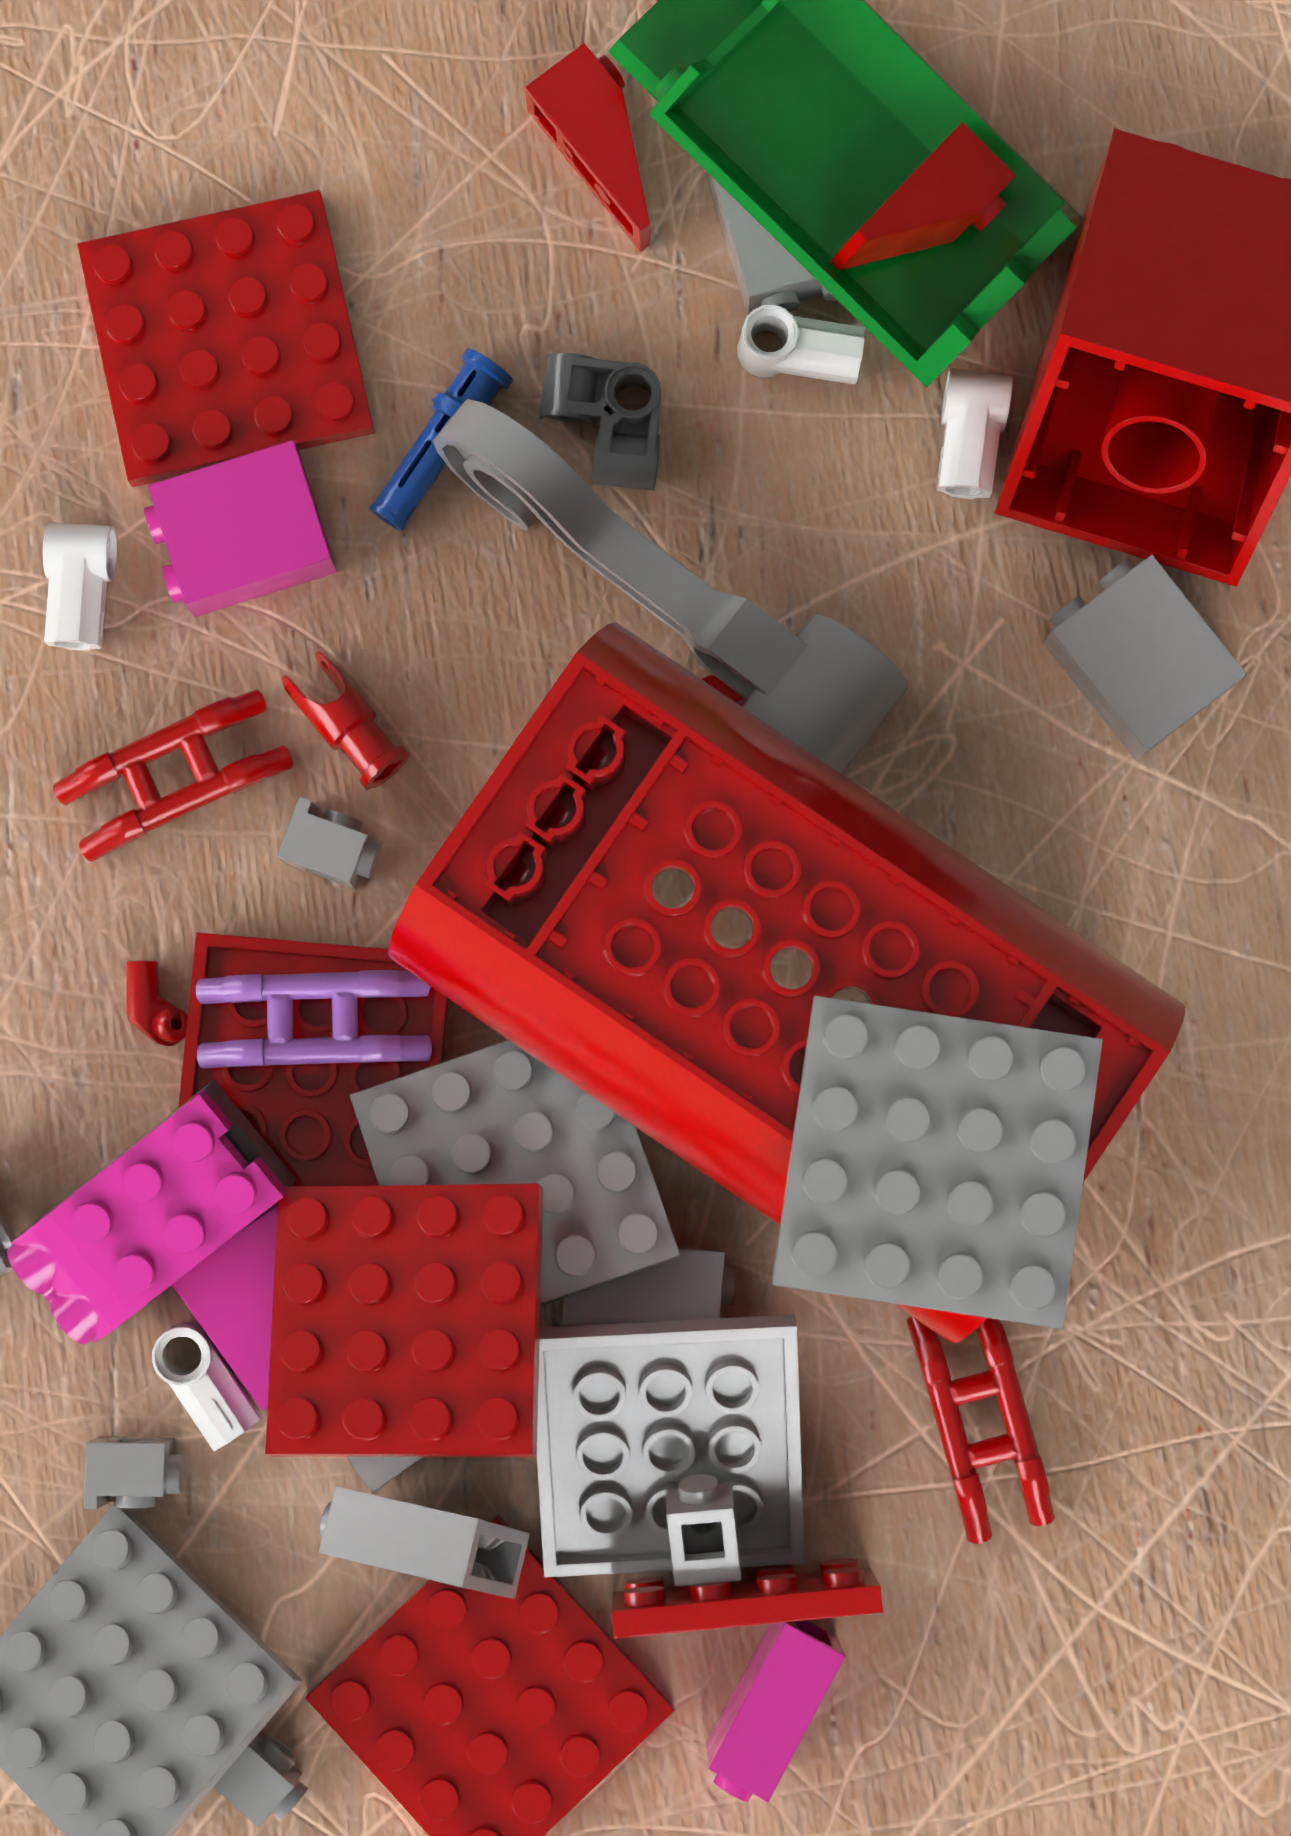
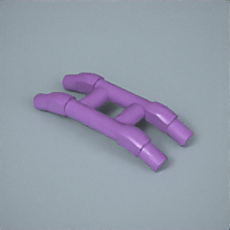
(343, 1047)

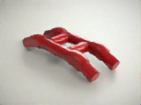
(209, 783)
(965, 1458)

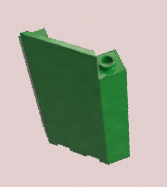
(813, 127)

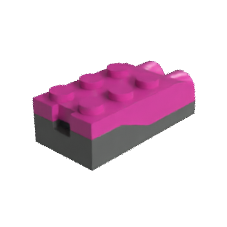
(150, 1215)

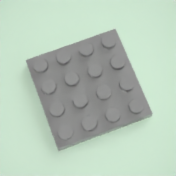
(520, 1122)
(937, 1162)
(658, 1402)
(129, 1687)

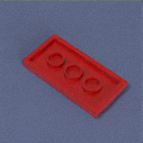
(769, 1598)

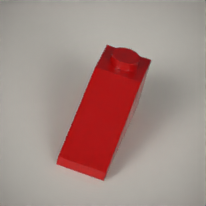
(587, 120)
(935, 204)

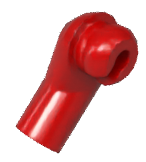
(148, 1009)

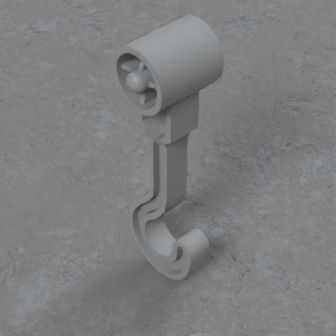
(815, 687)

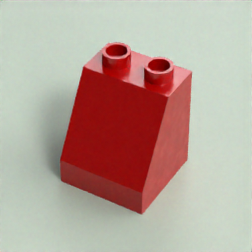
(1165, 366)

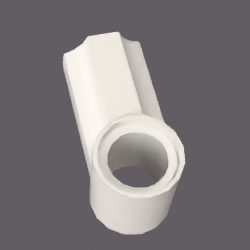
(809, 346)
(974, 415)
(78, 565)
(208, 1391)

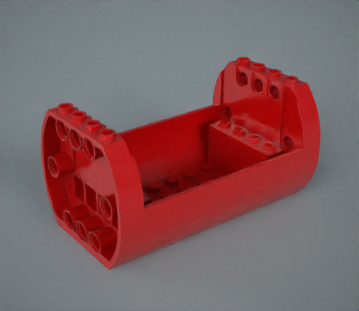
(555, 941)

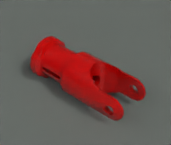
(350, 727)

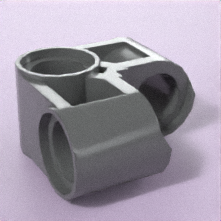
(585, 392)

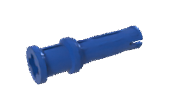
(476, 380)

